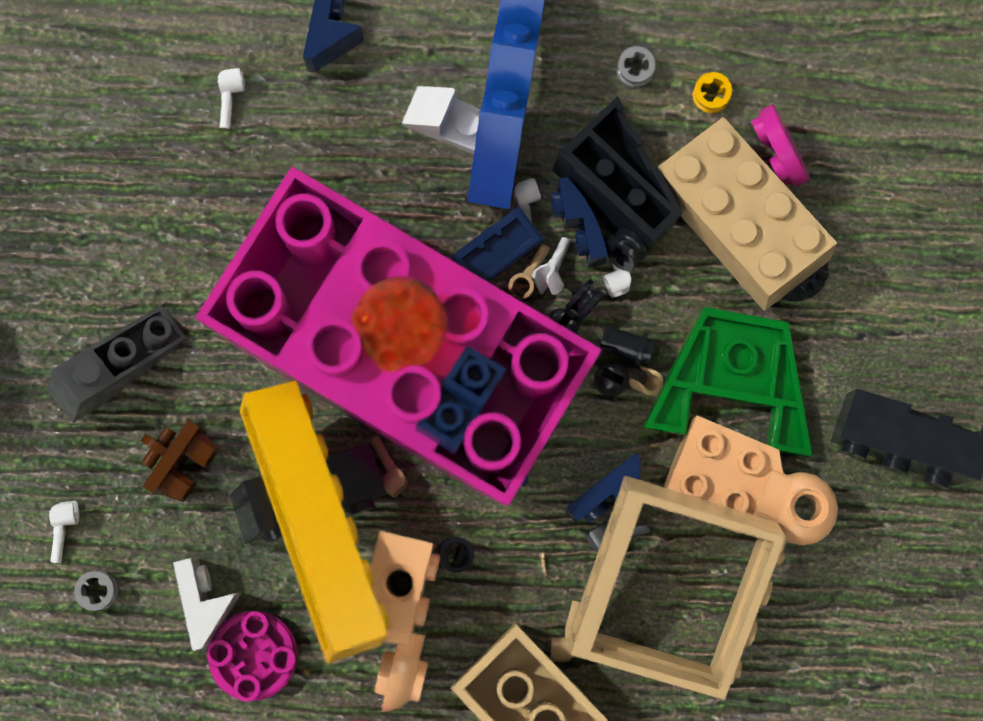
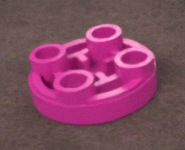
(774, 133)
(252, 655)

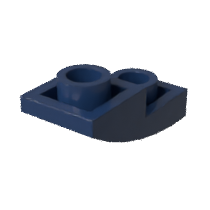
(575, 213)
(461, 399)

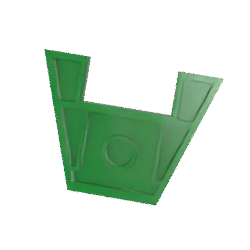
(736, 361)

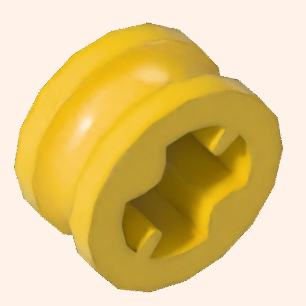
(718, 103)

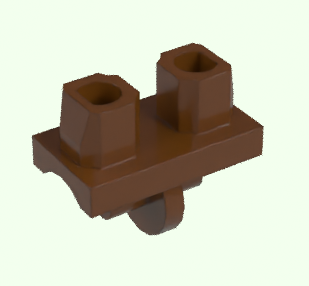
(166, 476)

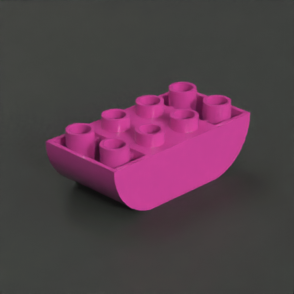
(292, 307)

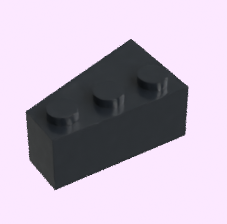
(618, 177)
(909, 440)
(357, 476)

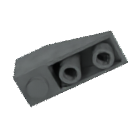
(113, 363)

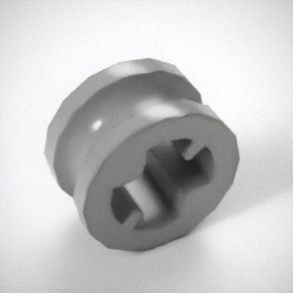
(626, 58)
(104, 579)

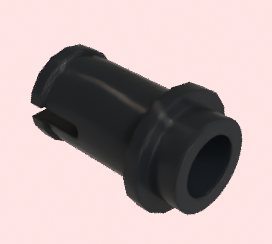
(627, 345)

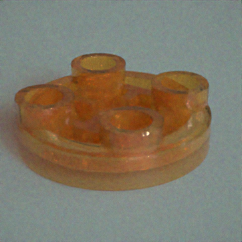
(400, 323)

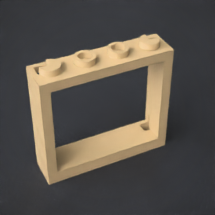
(740, 625)

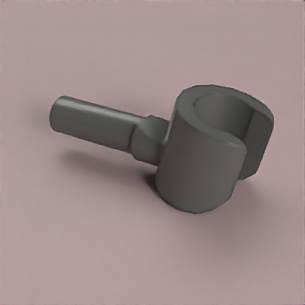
(596, 535)

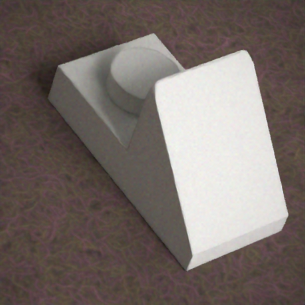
(443, 117)
(201, 614)

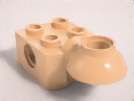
(750, 478)
(403, 672)

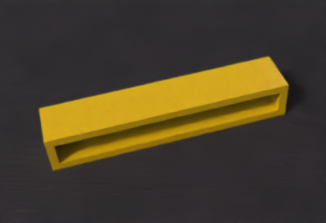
(313, 521)

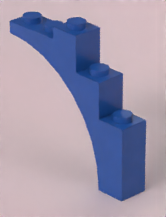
(505, 102)

